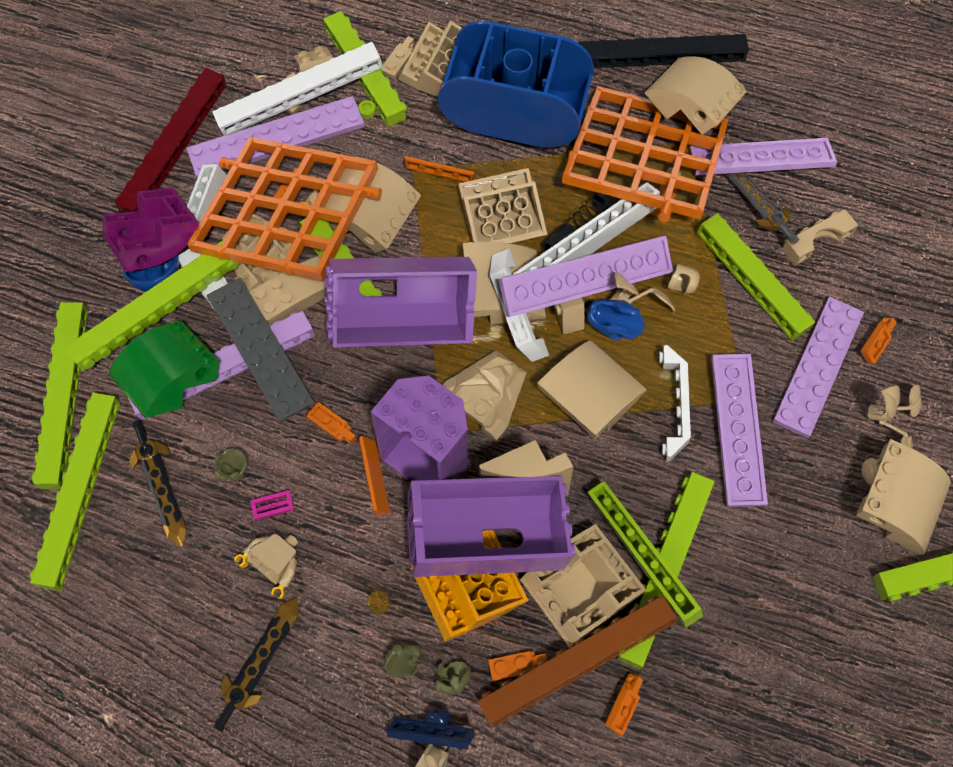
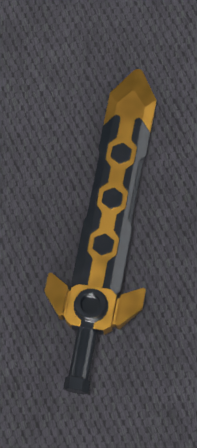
(158, 482)
(240, 692)

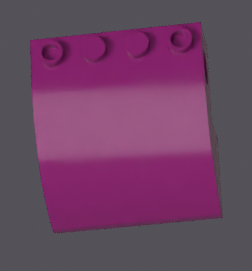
(152, 232)

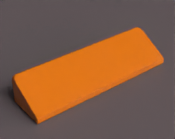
(439, 169)
(374, 476)

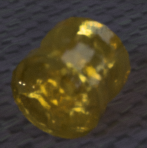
(377, 599)

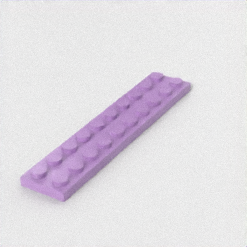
(295, 129)
(584, 276)

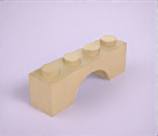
(836, 226)

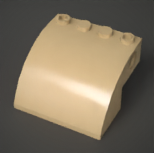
(699, 89)
(381, 219)
(906, 496)
(588, 590)

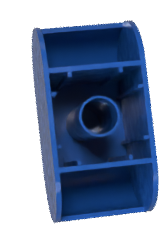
(516, 84)

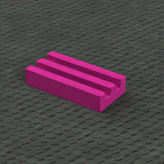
(254, 502)

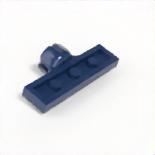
(432, 730)

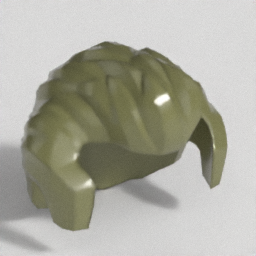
(230, 465)
(402, 660)
(452, 678)

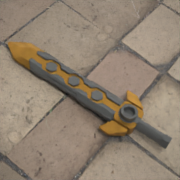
(772, 216)

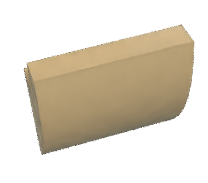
(430, 58)
(503, 208)
(486, 298)
(591, 388)
(527, 462)

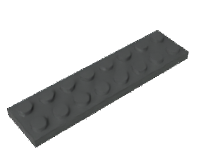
(260, 350)

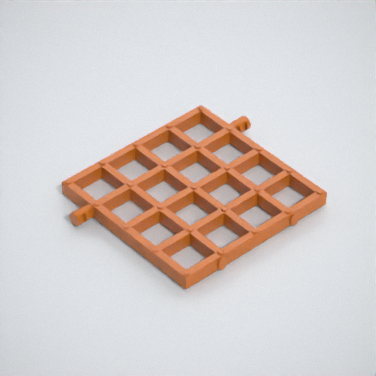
(647, 150)
(283, 206)

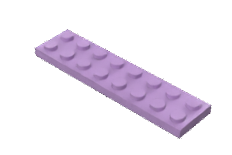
(769, 156)
(818, 367)
(739, 431)

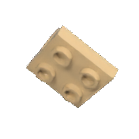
(307, 60)

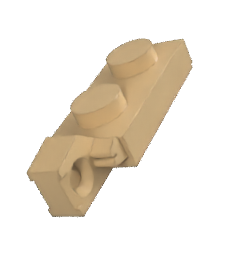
(398, 58)

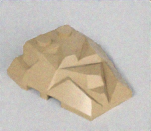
(252, 275)
(489, 392)

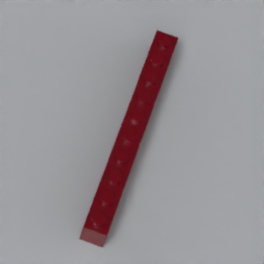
(173, 139)

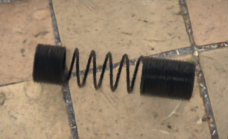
(599, 201)

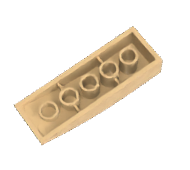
(288, 294)

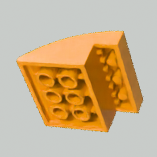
(471, 600)

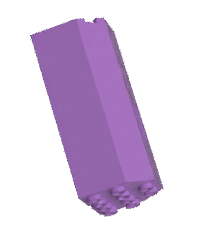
(429, 306)
(422, 430)
(451, 514)

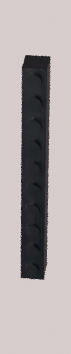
(666, 50)

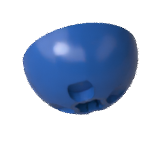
(149, 277)

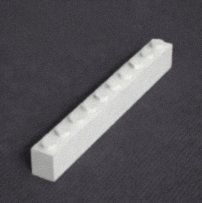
(298, 89)
(594, 233)

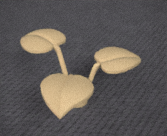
(623, 294)
(892, 399)

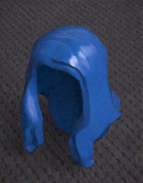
(615, 318)

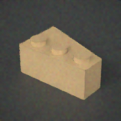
(570, 315)

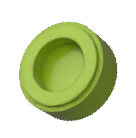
(367, 109)

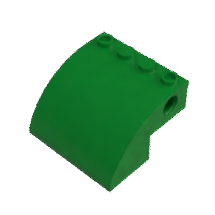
(162, 365)

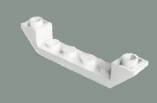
(518, 324)
(673, 361)

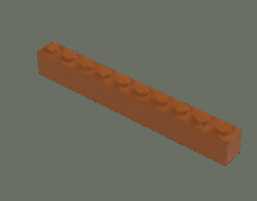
(577, 661)

